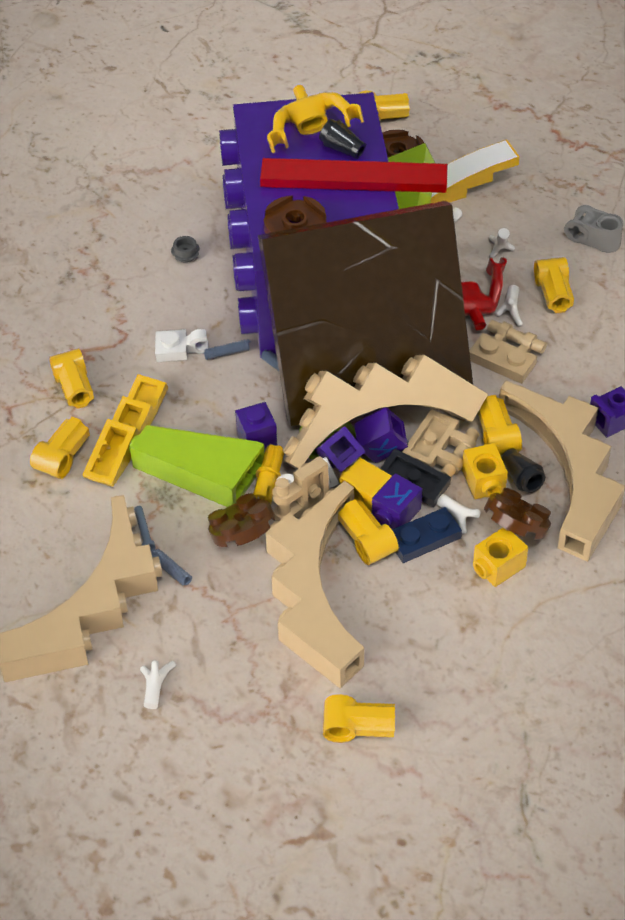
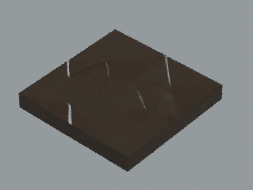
(363, 296)

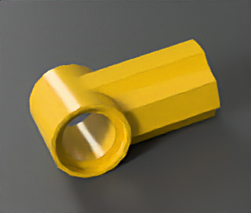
(391, 105)
(554, 279)
(71, 373)
(498, 425)
(57, 454)
(370, 538)
(347, 718)

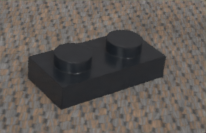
(431, 480)

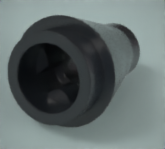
(340, 138)
(525, 473)

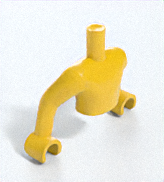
(309, 114)

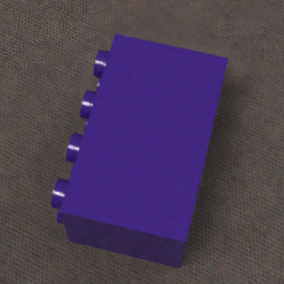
(246, 148)

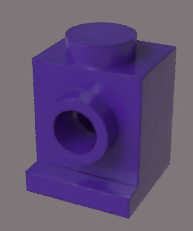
(610, 412)
(340, 449)

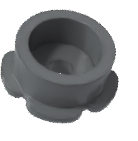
(185, 249)

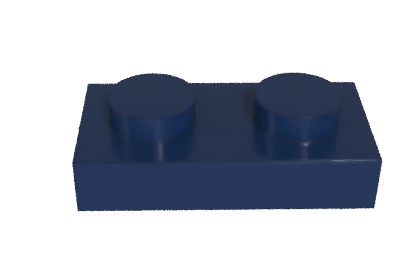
(426, 534)

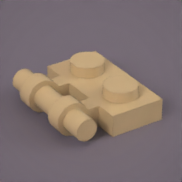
(503, 357)
(434, 436)
(306, 490)

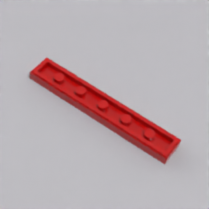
(354, 175)

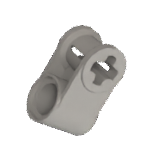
(598, 229)

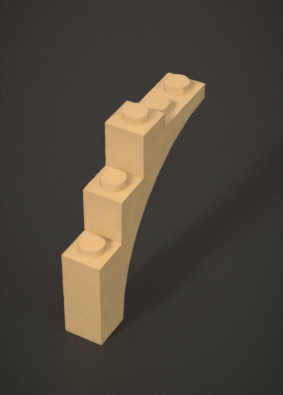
(338, 402)
(583, 459)
(308, 622)
(63, 635)

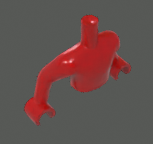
(476, 302)

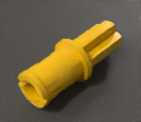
(268, 472)

